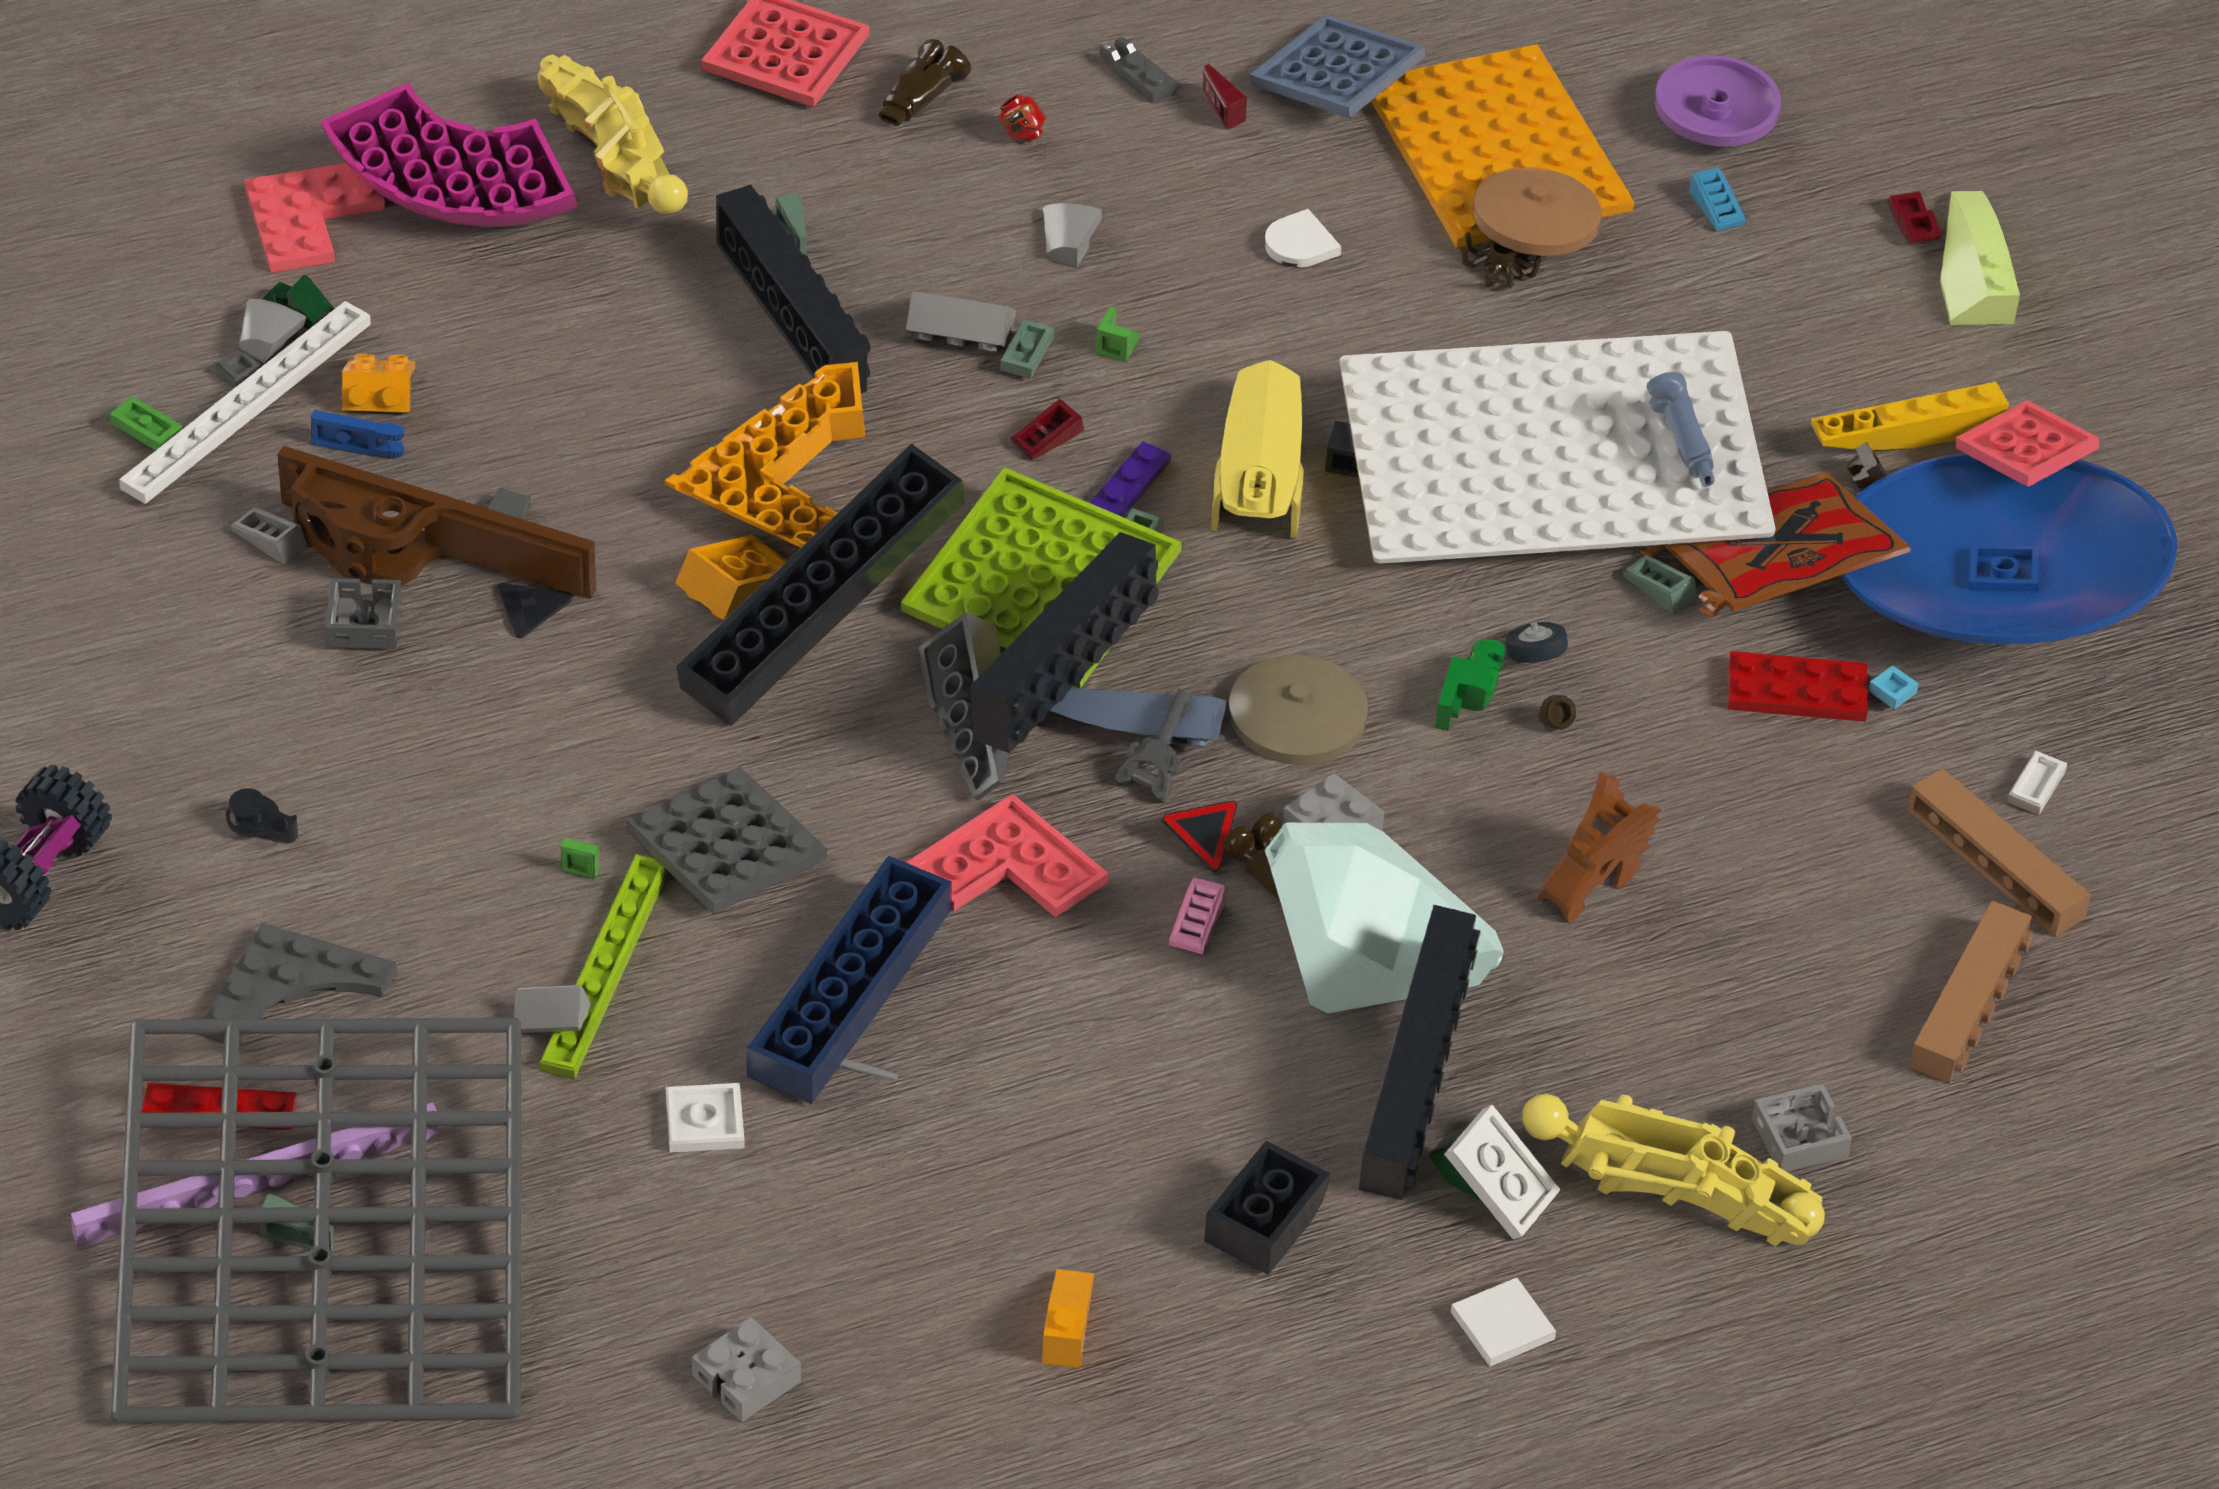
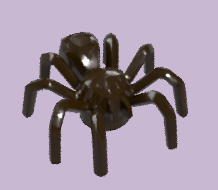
(1500, 260)

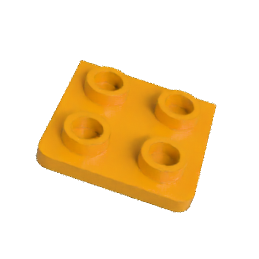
(377, 383)

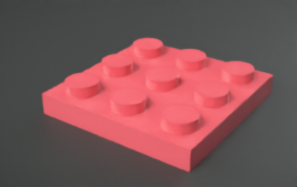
(2027, 443)

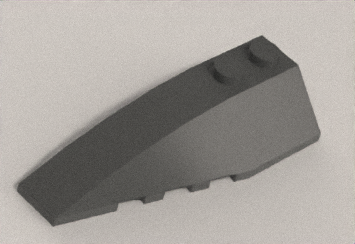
(949, 667)

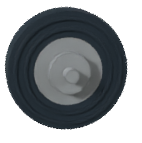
(1536, 642)

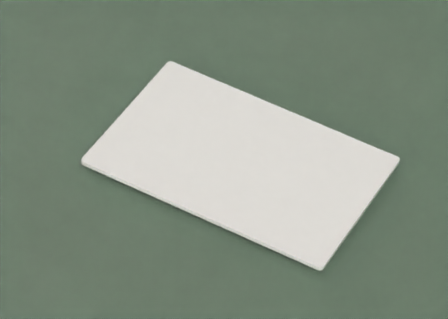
(1549, 448)

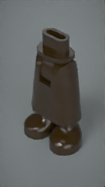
(923, 80)
(1250, 849)

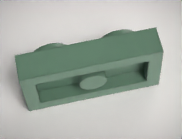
(1027, 348)

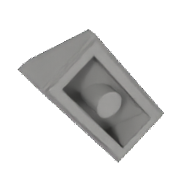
(551, 1008)

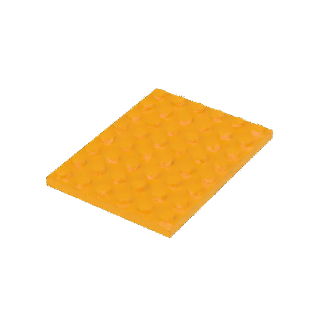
(1487, 117)

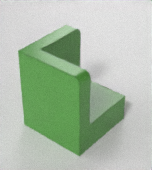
(1114, 340)

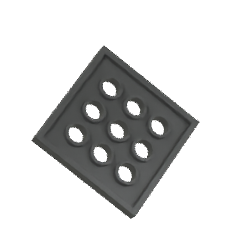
(722, 855)

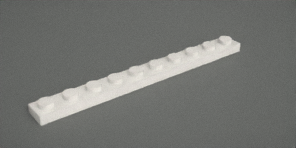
(244, 402)

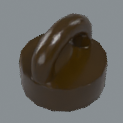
(1557, 712)

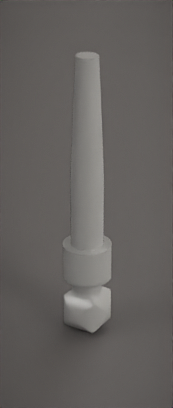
(867, 1069)

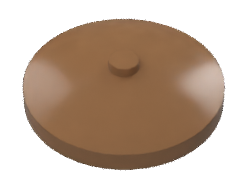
(1537, 211)

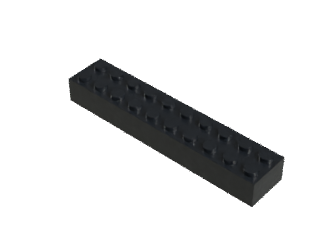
(820, 584)

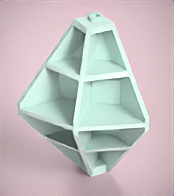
(1360, 913)

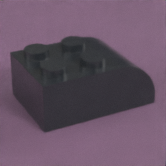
(1266, 1207)

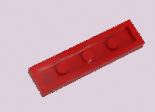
(203, 1099)

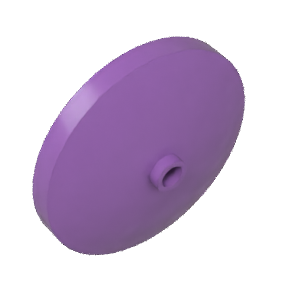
(1717, 100)

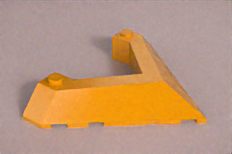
(756, 459)

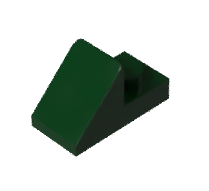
(303, 298)

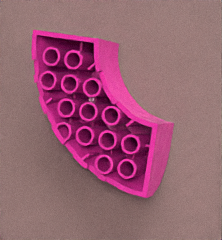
(450, 166)

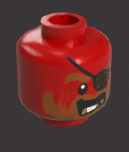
(1022, 118)

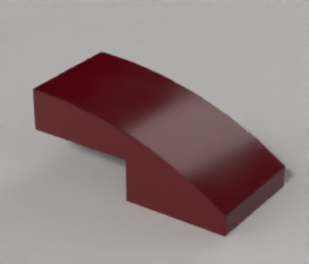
(1913, 218)

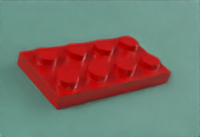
(1797, 686)

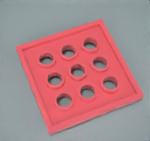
(784, 80)

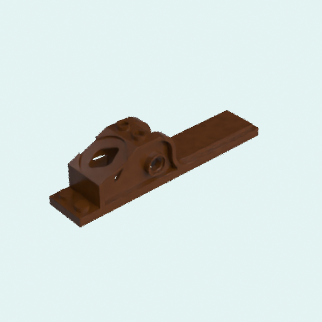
(350, 507)

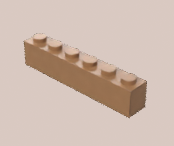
(1999, 852)
(1971, 992)

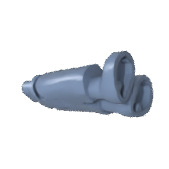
(1672, 398)

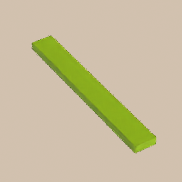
(607, 962)

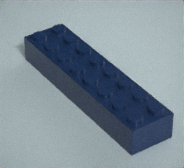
(849, 979)

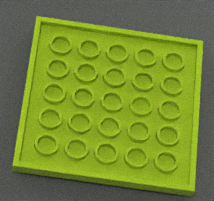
(1019, 555)

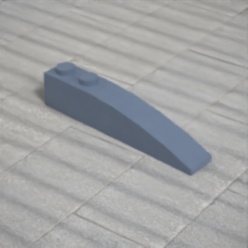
(1143, 713)

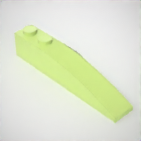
(1976, 264)

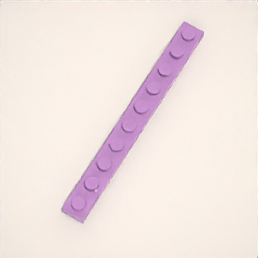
(202, 1190)

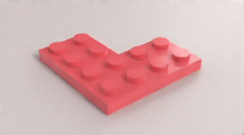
(293, 210)
(1017, 845)

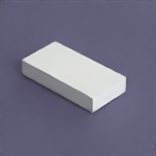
(2037, 782)

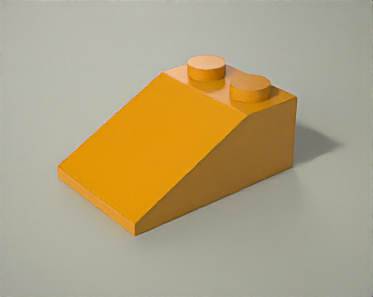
(727, 573)

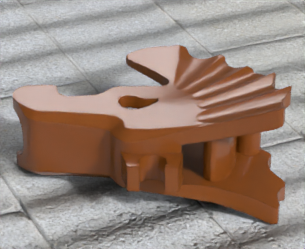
(1606, 836)

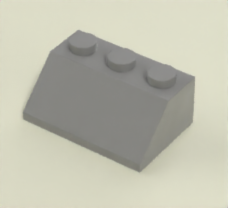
(959, 321)

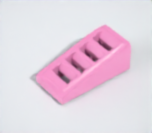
(1205, 896)

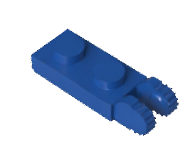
(356, 435)

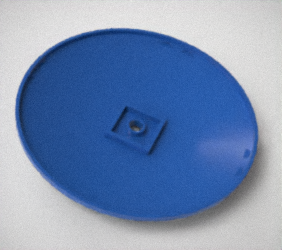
(2011, 557)

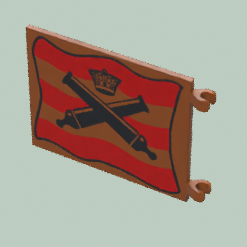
(1816, 538)

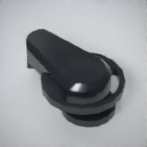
(260, 817)

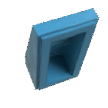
(1711, 182)

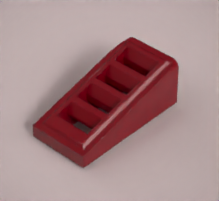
(1224, 97)
(1050, 417)

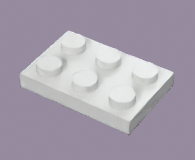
(1502, 1172)

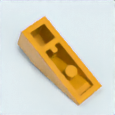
(1067, 1318)

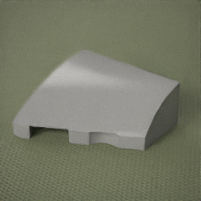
(1069, 231)
(267, 328)

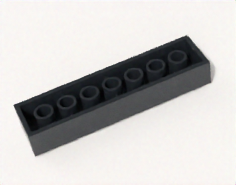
(787, 284)
(1064, 642)
(1420, 1053)

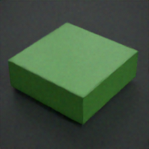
(579, 858)

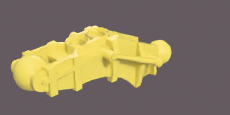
(618, 127)
(1682, 1161)

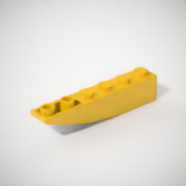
(1913, 421)

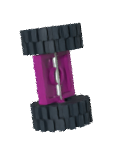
(61, 817)

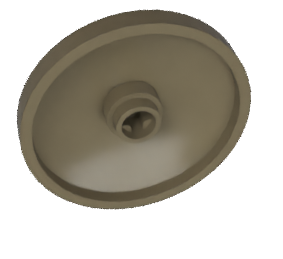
(1298, 709)

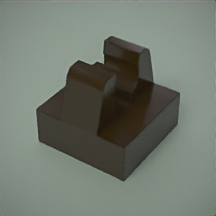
(1867, 464)

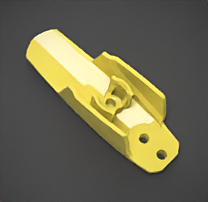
(1261, 446)

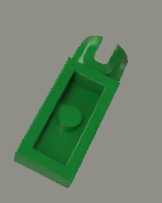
(1470, 681)

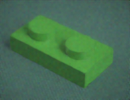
(144, 423)

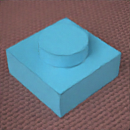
(1893, 687)

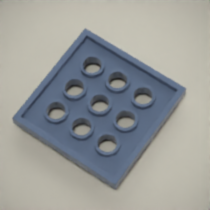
(1337, 66)

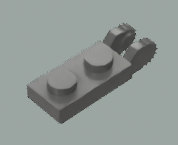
(1138, 70)

